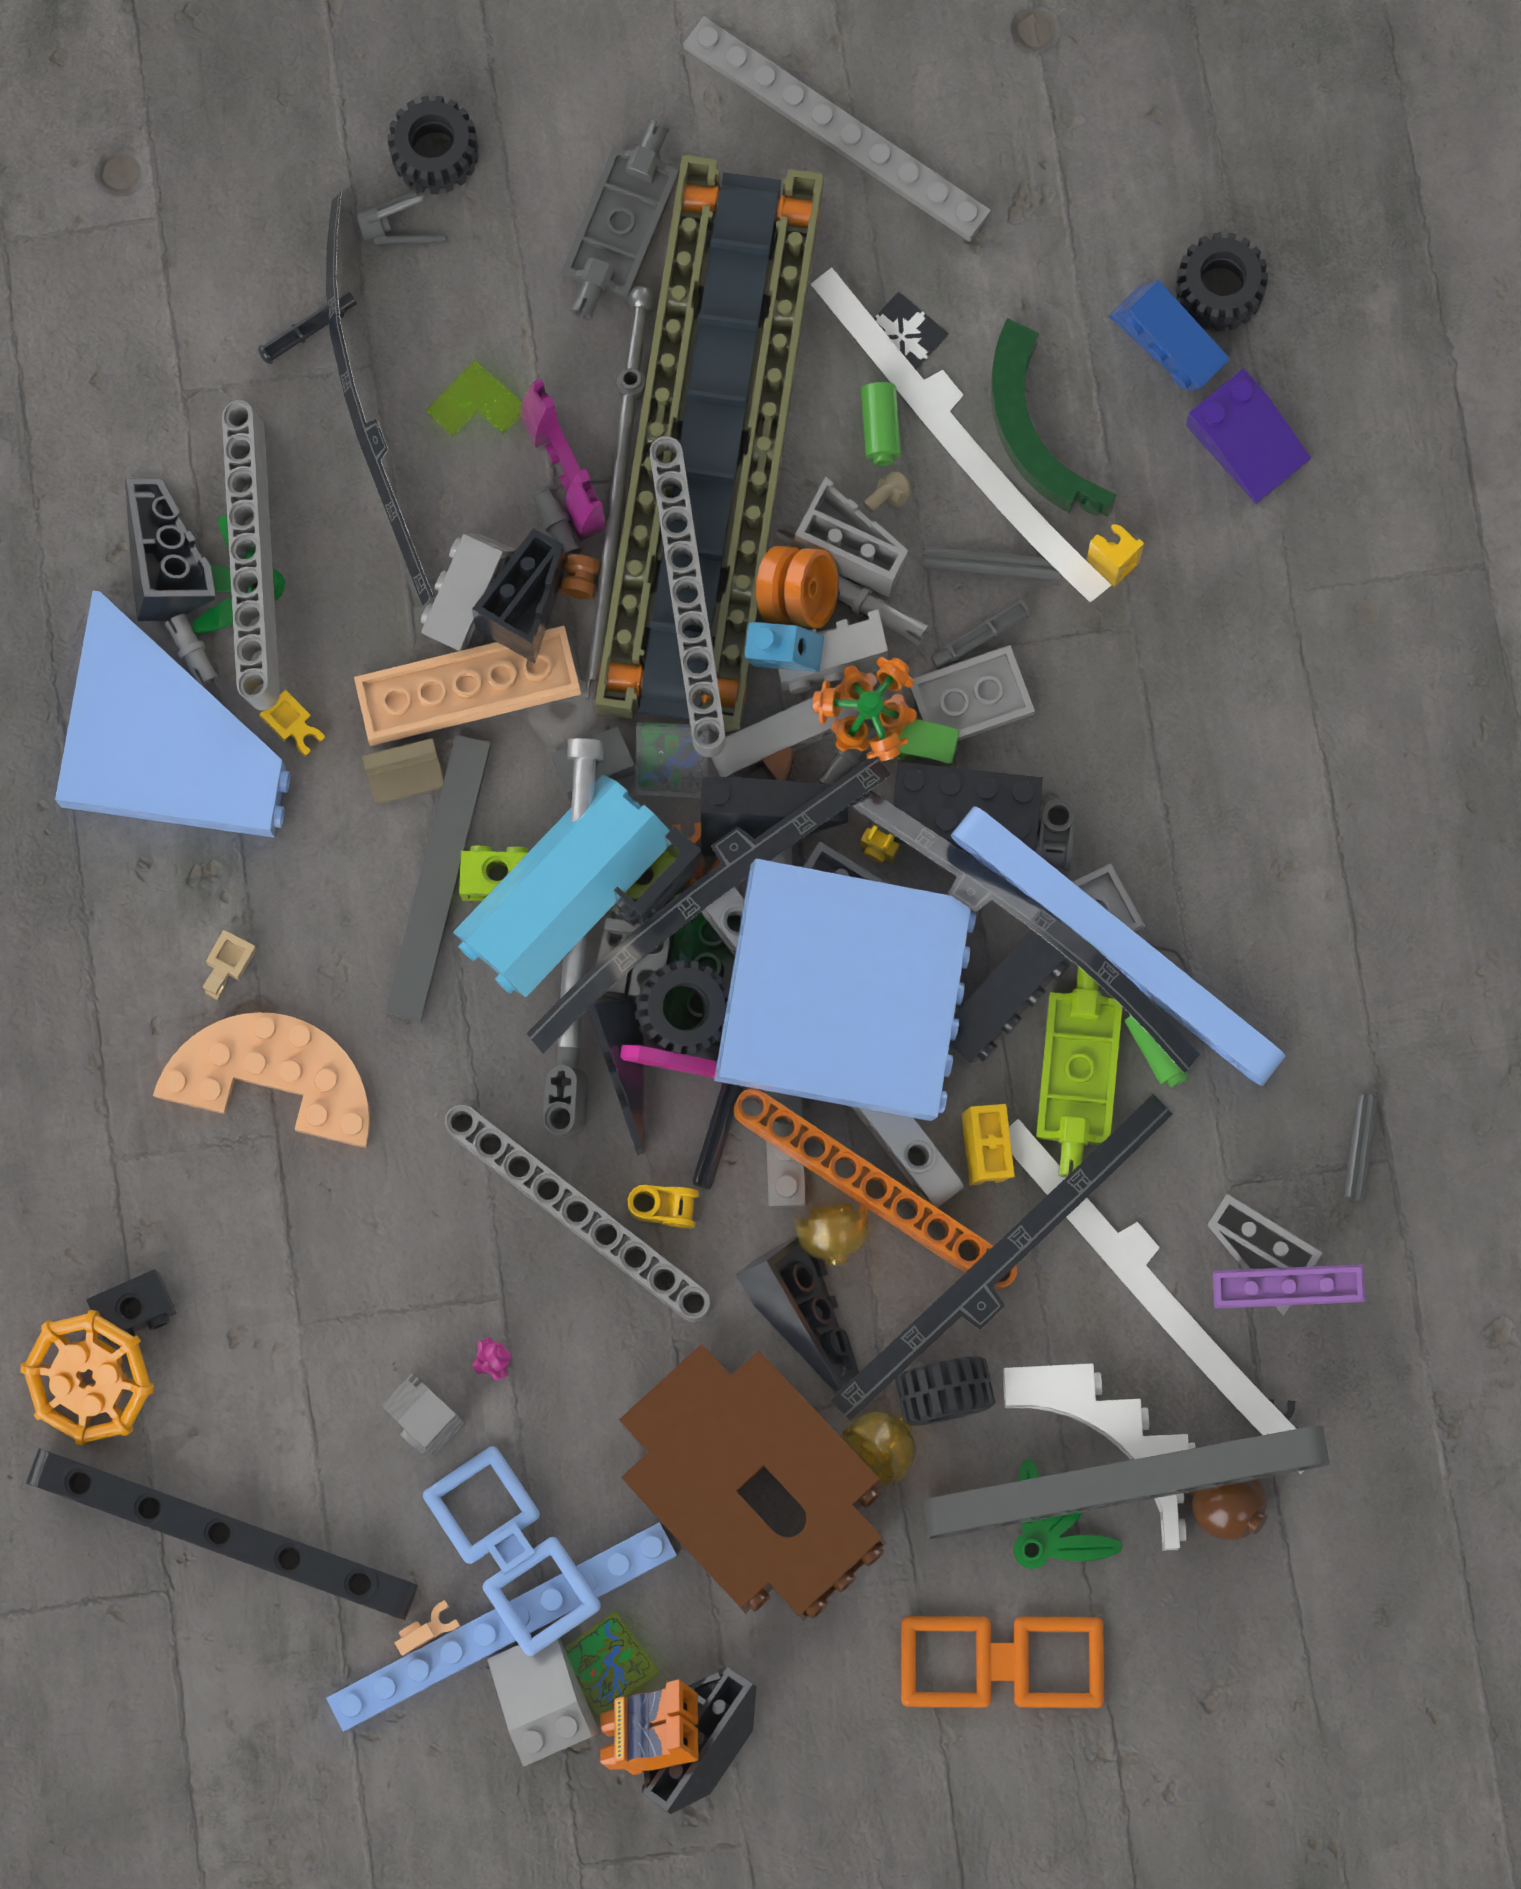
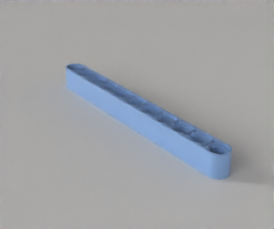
(1125, 949)

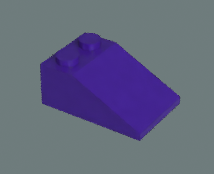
(1247, 436)

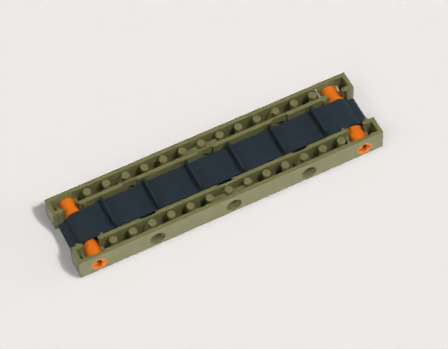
(719, 381)

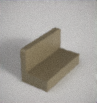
(403, 771)

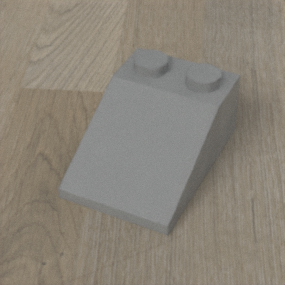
(541, 1701)

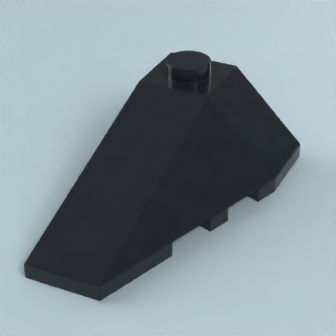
(165, 562)

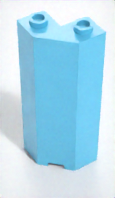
(562, 888)

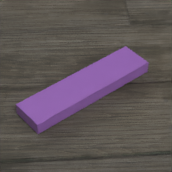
(1289, 1286)

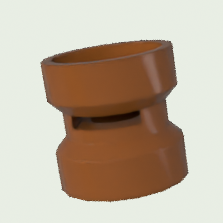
(580, 576)

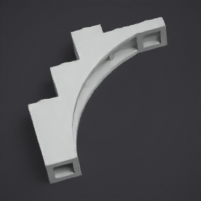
(1072, 1393)

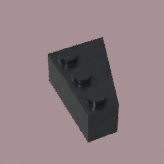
(522, 596)

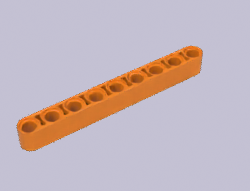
(856, 1185)

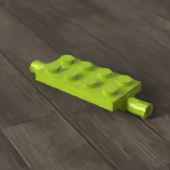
(1079, 1070)

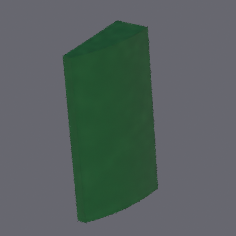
(701, 944)

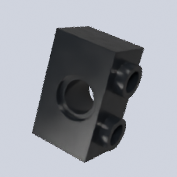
(145, 1288)

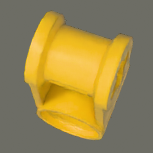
(666, 1205)

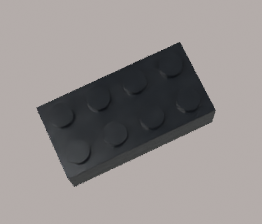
(945, 795)

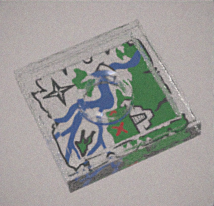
(668, 761)

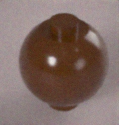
(1230, 1509)

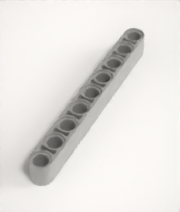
(257, 568)
(687, 579)
(568, 1197)

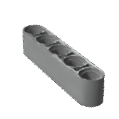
(790, 728)

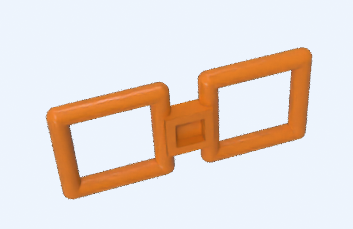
(1002, 1662)

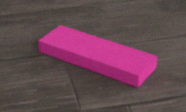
(669, 1060)

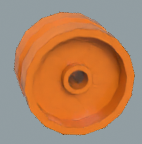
(797, 586)

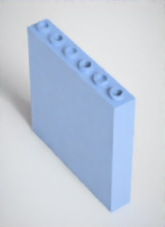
(845, 990)

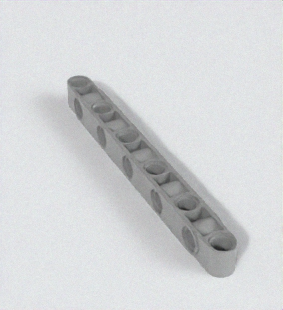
(895, 1133)

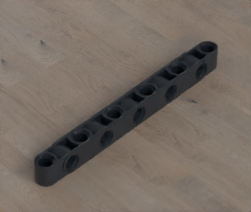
(246, 1541)

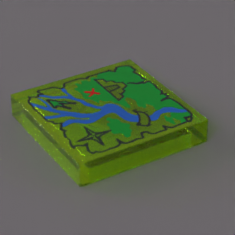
(609, 1662)

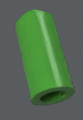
(880, 423)
(1160, 1063)

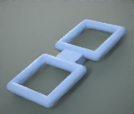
(511, 1551)

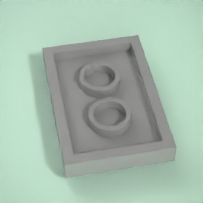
(974, 694)

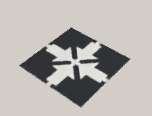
(910, 329)

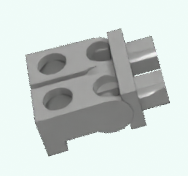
(615, 931)

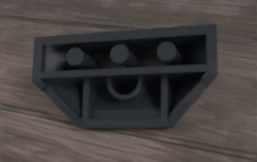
(723, 1727)

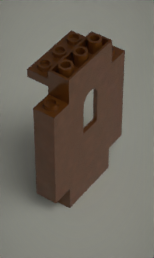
(712, 1437)

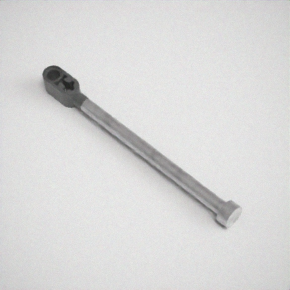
(585, 754)

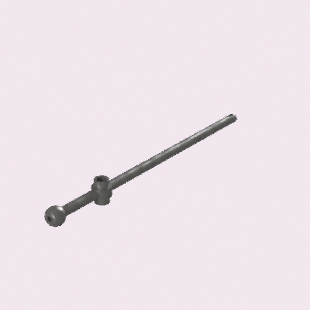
(641, 301)

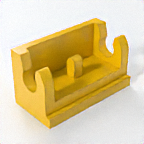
(1113, 559)
(987, 1144)

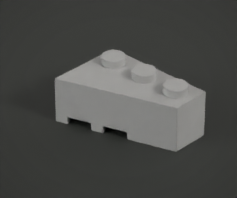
(858, 545)
(472, 570)
(842, 647)
(1258, 1240)

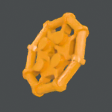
(67, 1382)

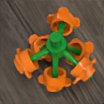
(858, 689)

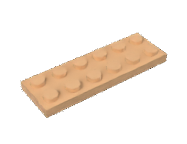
(464, 687)

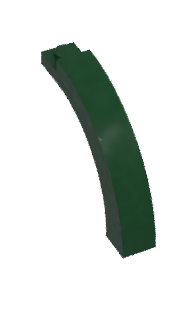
(1019, 437)

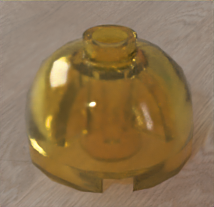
(832, 1232)
(882, 1444)

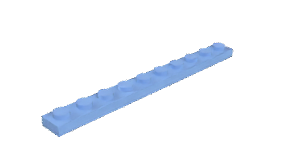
(489, 1632)

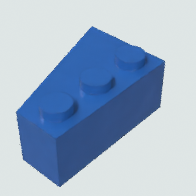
(1170, 335)

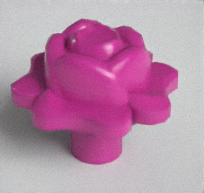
(492, 1359)

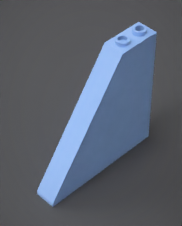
(158, 743)

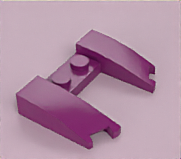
(542, 424)

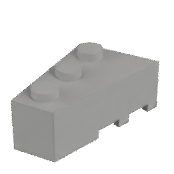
(423, 1415)

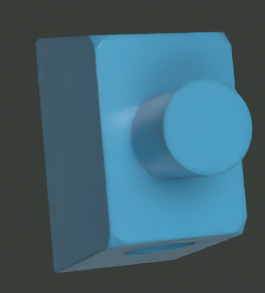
(778, 644)

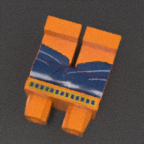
(651, 1730)

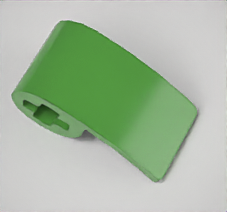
(928, 742)

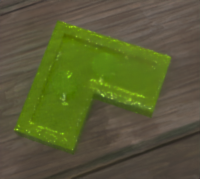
(471, 393)

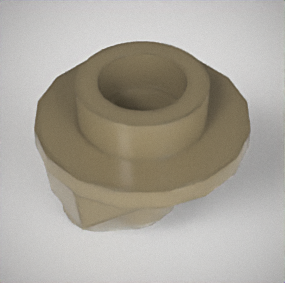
(893, 489)

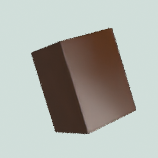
(779, 764)

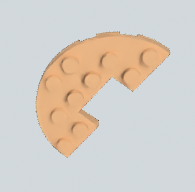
(278, 1055)

